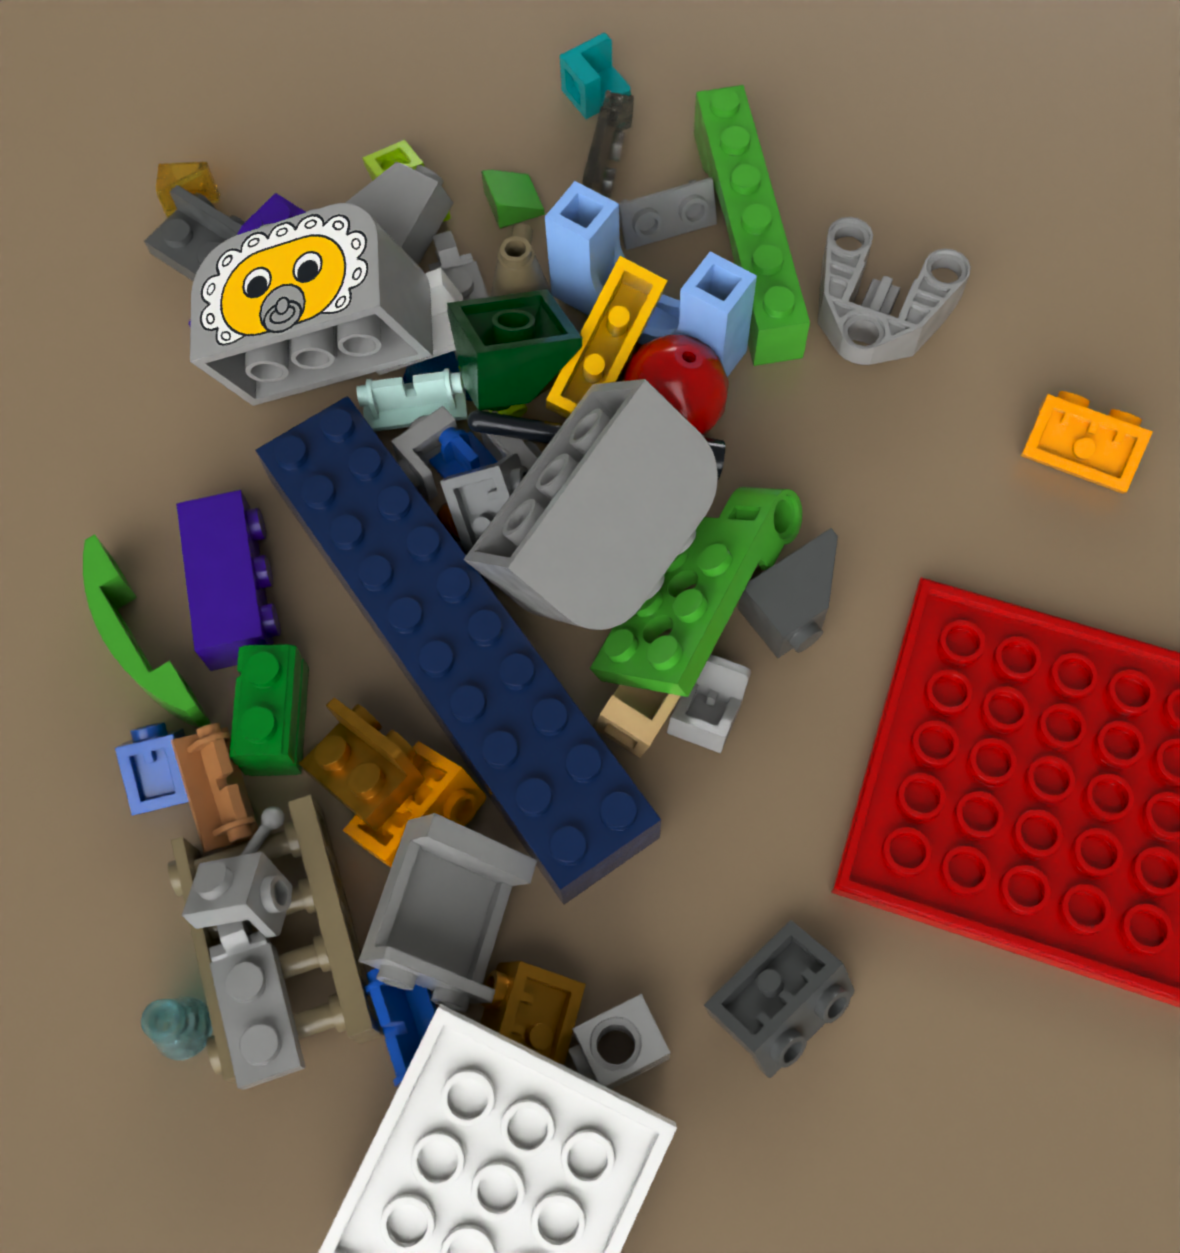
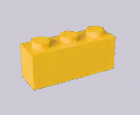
(608, 334)

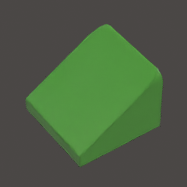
(511, 197)

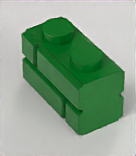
(269, 710)

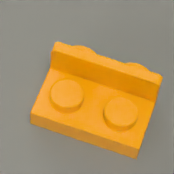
(1086, 441)
(444, 792)

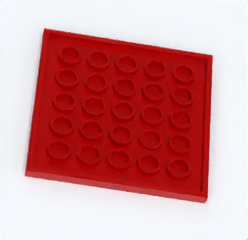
(1027, 790)

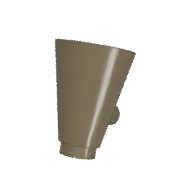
(517, 265)

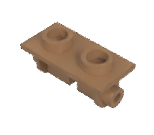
(214, 788)

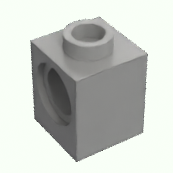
(636, 1021)

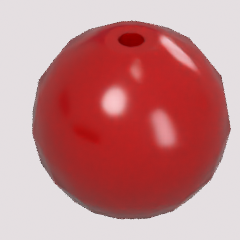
(685, 375)

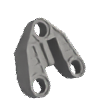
(888, 337)

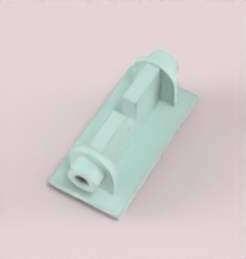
(396, 405)

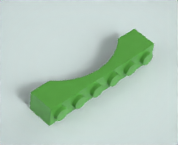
(757, 237)

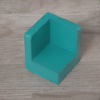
(588, 74)

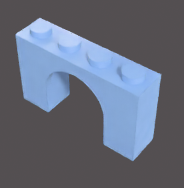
(585, 248)

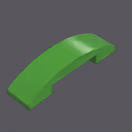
(106, 593)

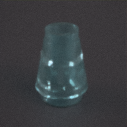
(187, 1032)

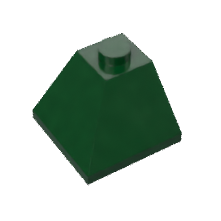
(510, 346)

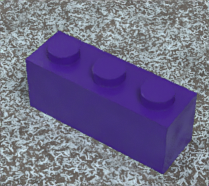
(226, 577)

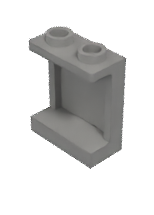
(443, 910)

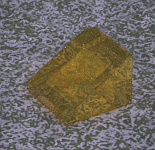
(191, 176)

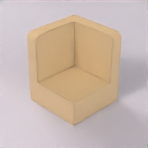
(635, 717)

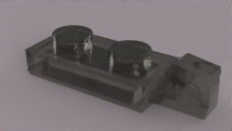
(608, 142)

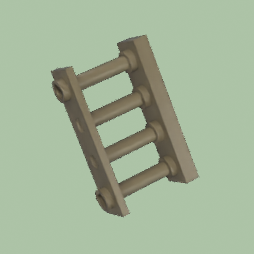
(332, 950)

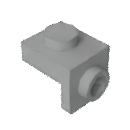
(419, 445)
(712, 704)
(239, 891)

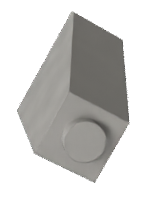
(406, 205)

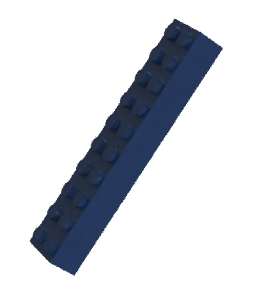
(461, 651)

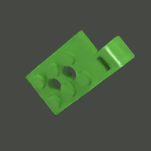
(720, 563)

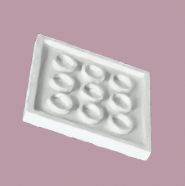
(499, 1155)

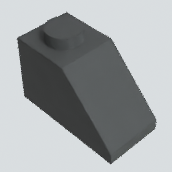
(792, 596)

